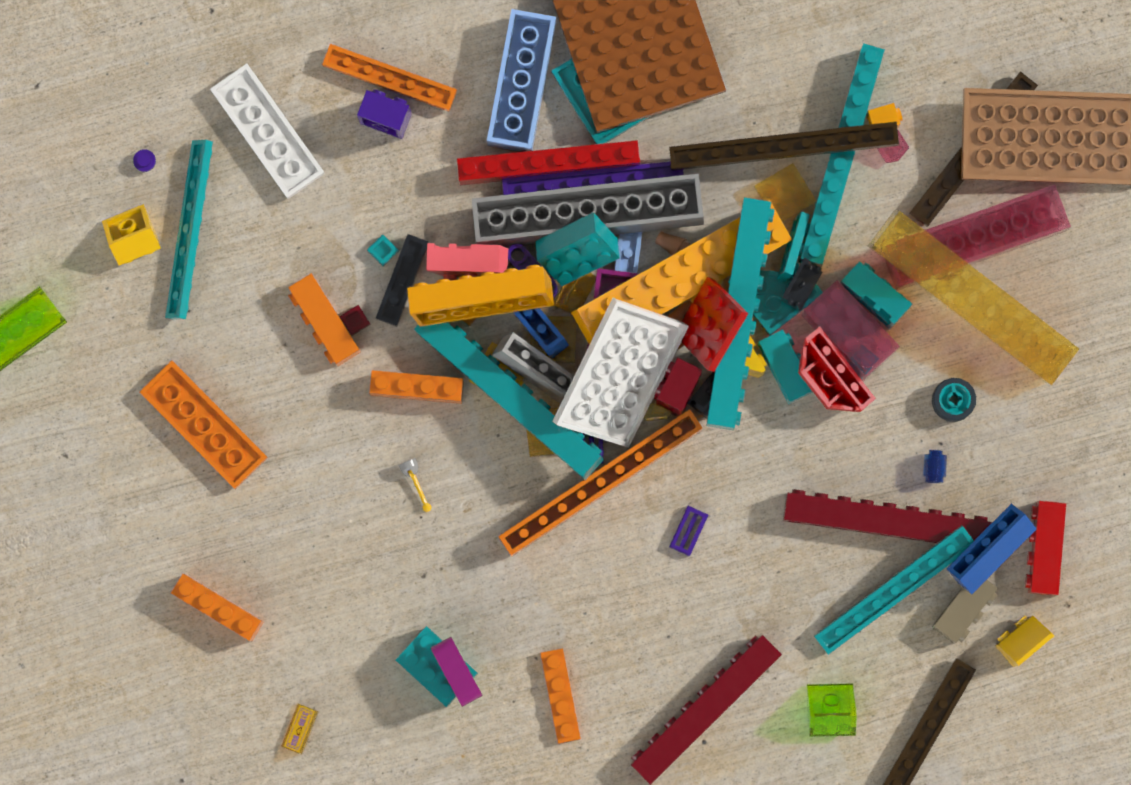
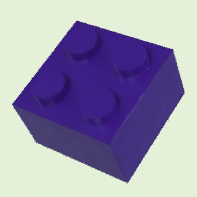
(384, 113)

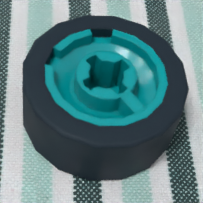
(946, 409)

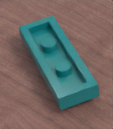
(794, 247)

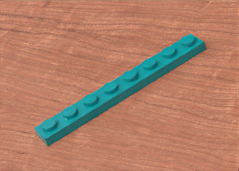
(189, 229)
(894, 590)

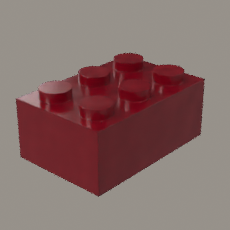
(679, 385)

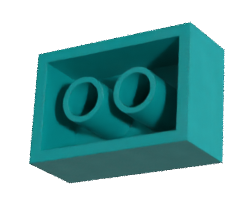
(577, 249)
(423, 666)

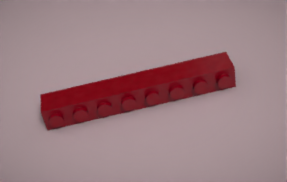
(706, 709)

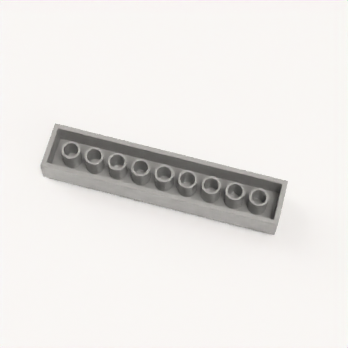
(620, 206)

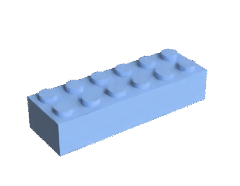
(521, 81)

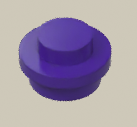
(144, 160)

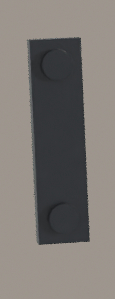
(401, 279)

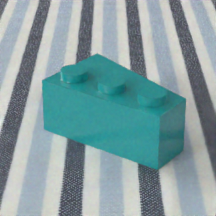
(876, 294)

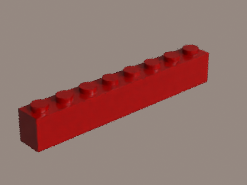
(548, 161)

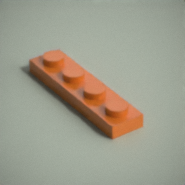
(560, 695)

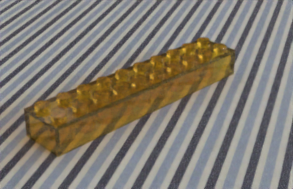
(973, 297)

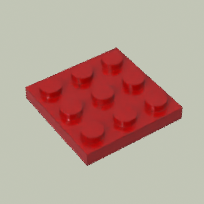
(712, 323)

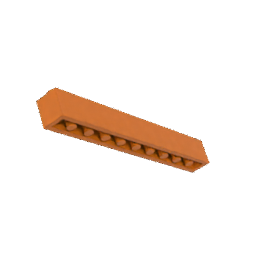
(600, 483)

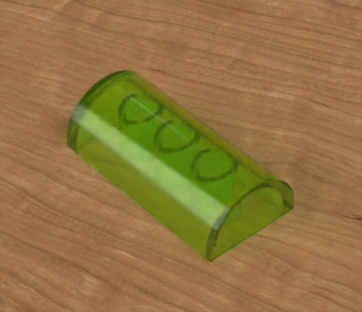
(27, 325)

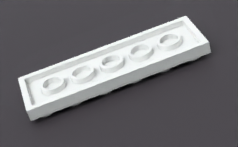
(267, 131)

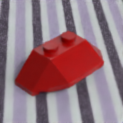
(831, 375)

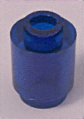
(935, 466)

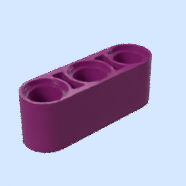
(456, 671)

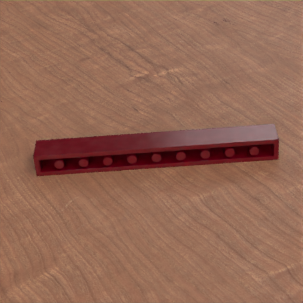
(877, 519)

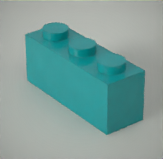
(784, 365)

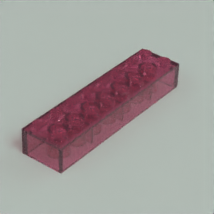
(998, 229)

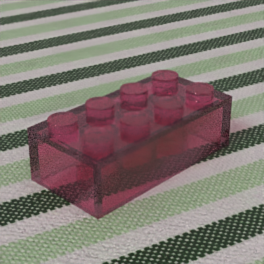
(851, 330)

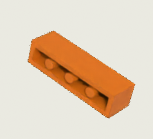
(324, 319)
(416, 387)
(217, 607)

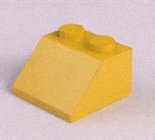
(131, 235)
(1023, 640)

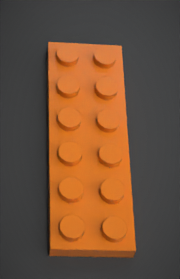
(203, 424)

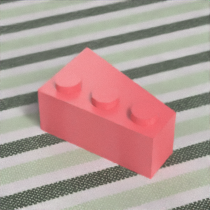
(466, 260)

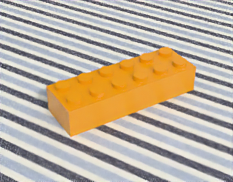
(480, 295)

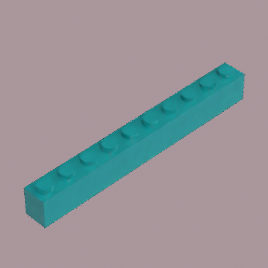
(840, 163)
(743, 288)
(511, 396)

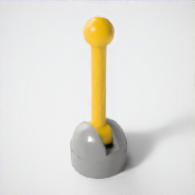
(410, 469)

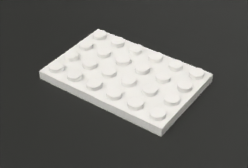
(620, 373)

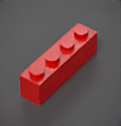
(1046, 548)

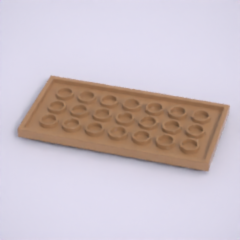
(1046, 136)

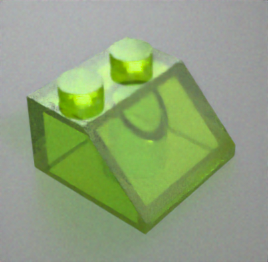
(831, 710)

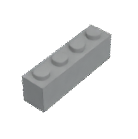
(533, 366)

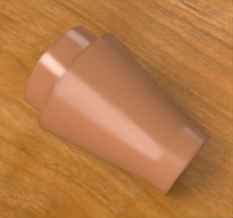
(671, 243)

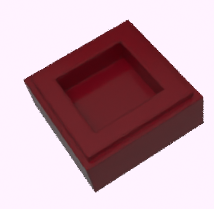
(355, 320)

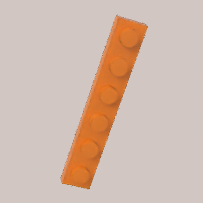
(389, 77)

